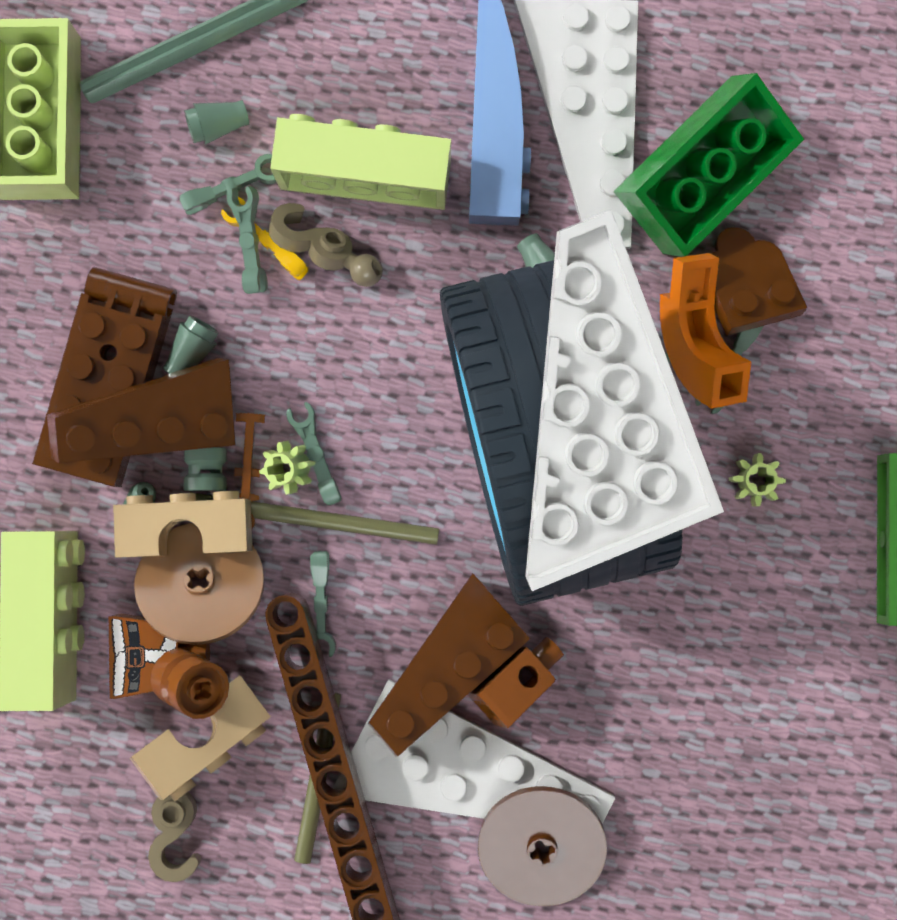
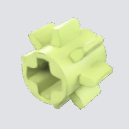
(299, 466)
(764, 470)

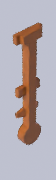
(247, 471)

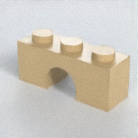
(144, 526)
(170, 765)

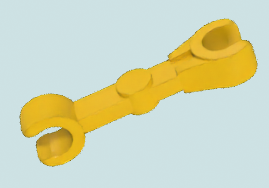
(287, 259)

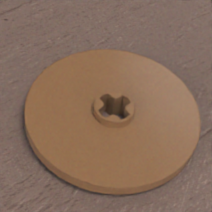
(198, 614)

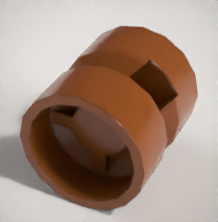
(189, 683)

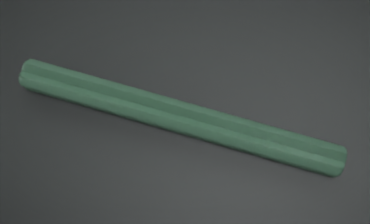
(182, 47)

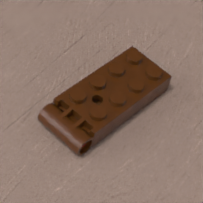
(109, 314)

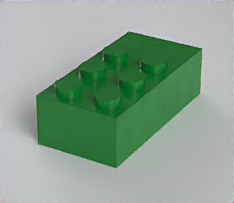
(709, 164)

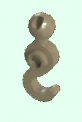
(326, 246)
(172, 820)

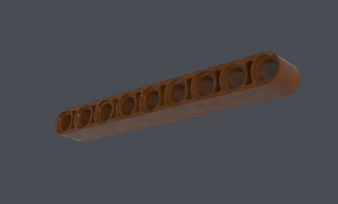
(321, 760)

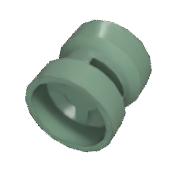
(205, 459)

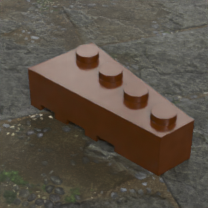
(159, 416)
(453, 660)

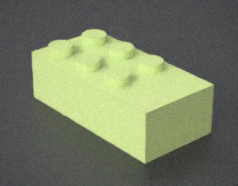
(39, 109)
(360, 162)
(39, 619)

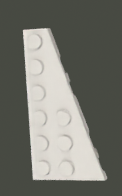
(588, 85)
(458, 770)

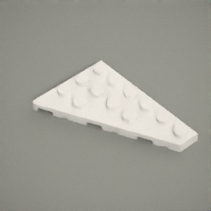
(613, 429)

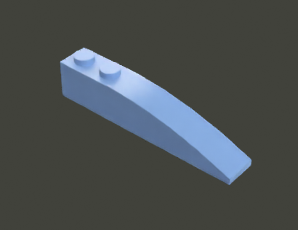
(497, 125)

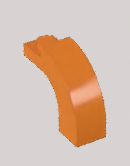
(692, 337)

